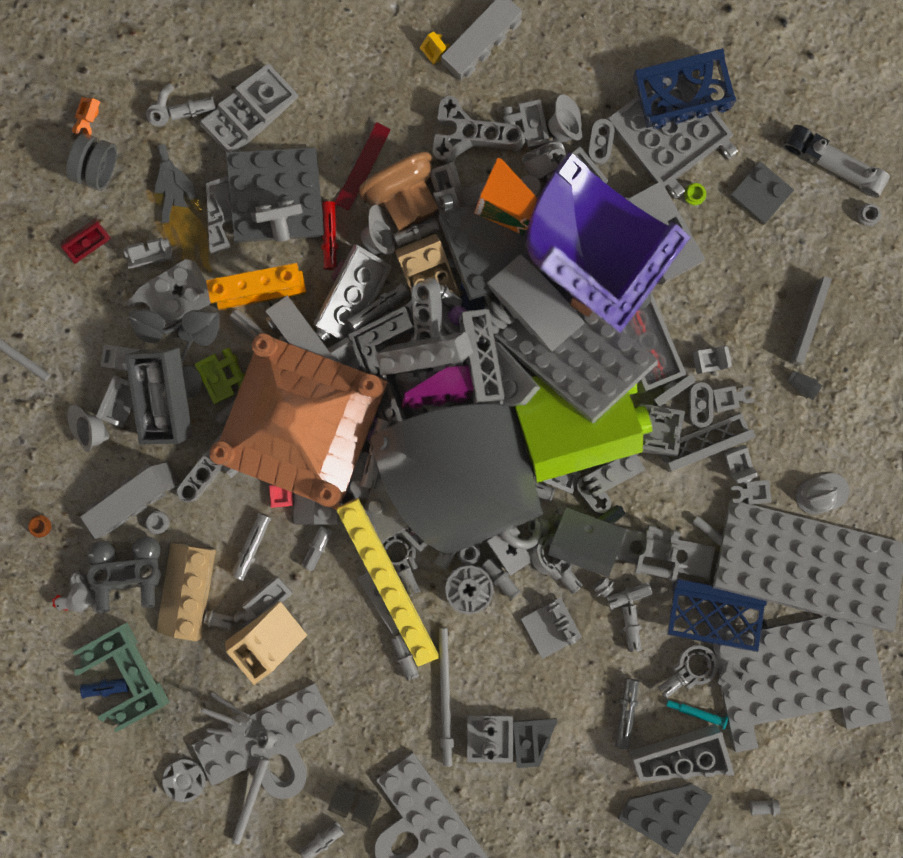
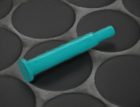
(695, 712)

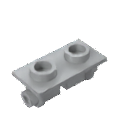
(158, 251)

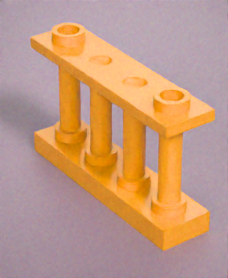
(256, 286)

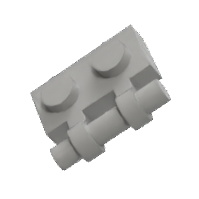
(532, 121)

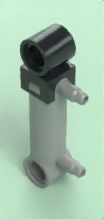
(817, 150)

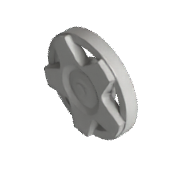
(184, 780)

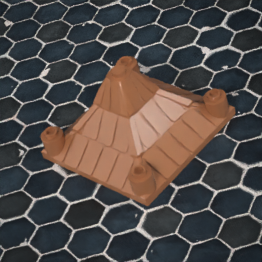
(299, 421)

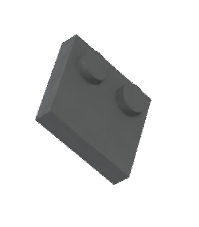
(762, 193)

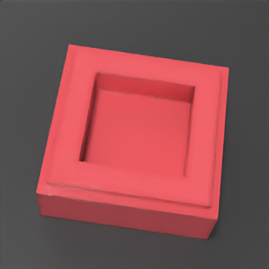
(280, 497)

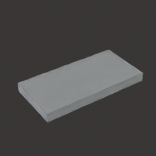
(352, 291)

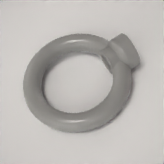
(538, 528)

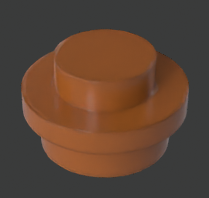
(39, 526)

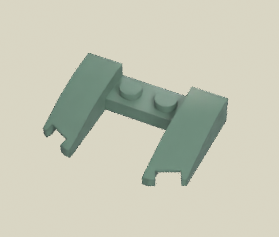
(121, 646)

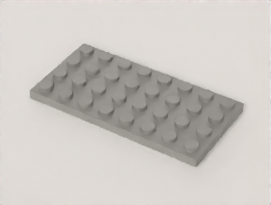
(810, 566)

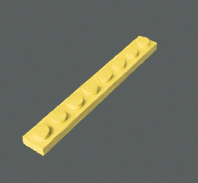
(387, 581)

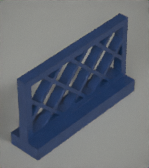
(708, 593)

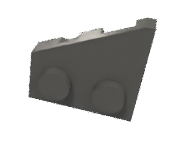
(531, 740)

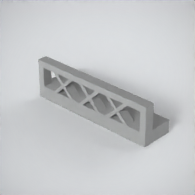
(473, 361)
(714, 448)

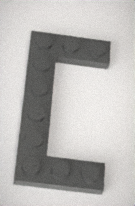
(366, 345)

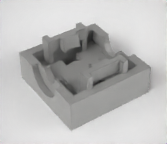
(663, 434)

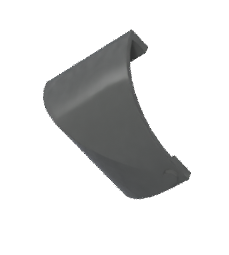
(458, 474)

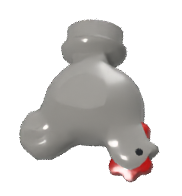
(79, 597)

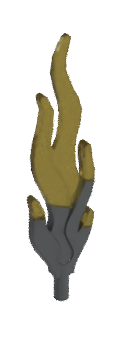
(177, 213)

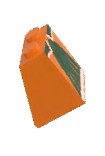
(506, 199)

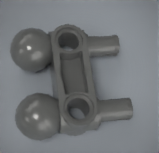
(124, 573)

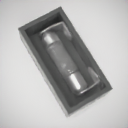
(159, 396)

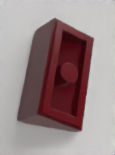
(85, 240)

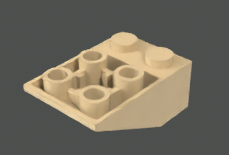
(426, 260)
(265, 642)

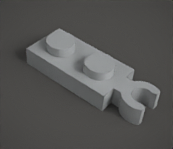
(264, 599)

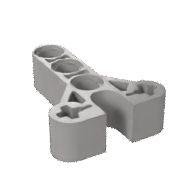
(459, 143)
(422, 321)

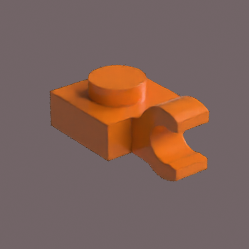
(86, 113)

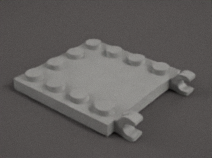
(675, 147)

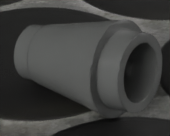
(805, 385)

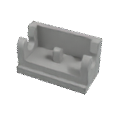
(116, 403)

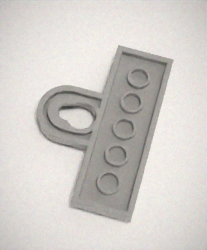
(290, 720)
(425, 814)

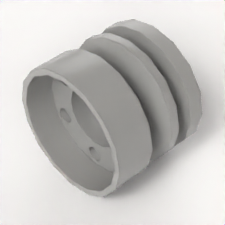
(457, 583)

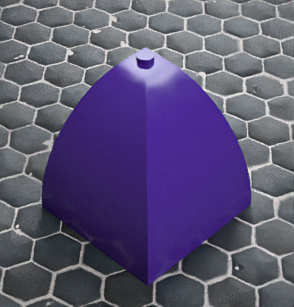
(599, 243)

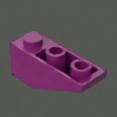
(446, 386)

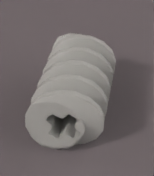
(499, 318)

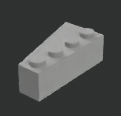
(129, 499)
(683, 756)

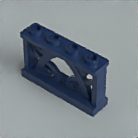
(704, 64)

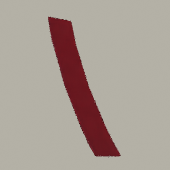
(363, 166)

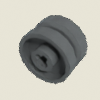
(91, 162)

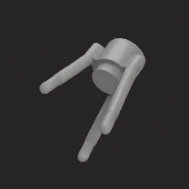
(238, 724)

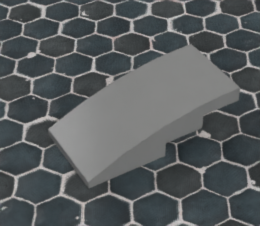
(249, 109)
(535, 303)

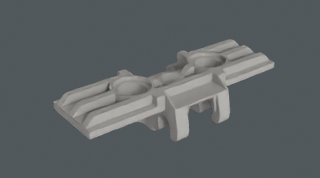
(664, 546)

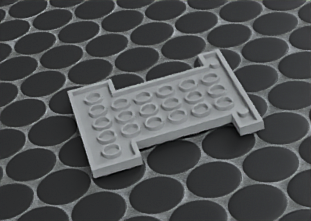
(802, 672)

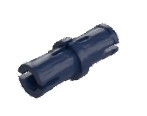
(89, 690)

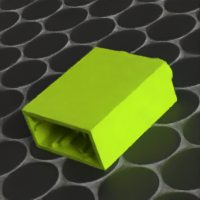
(565, 441)

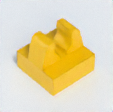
(434, 47)

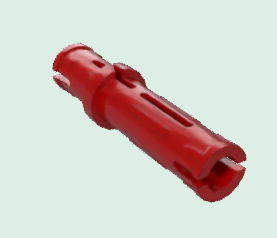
(329, 223)

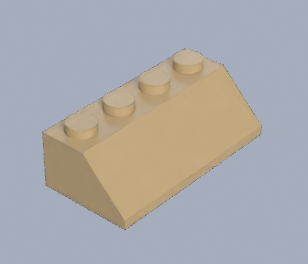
(185, 591)

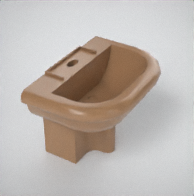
(403, 190)

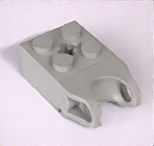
(165, 296)

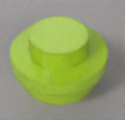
(695, 194)

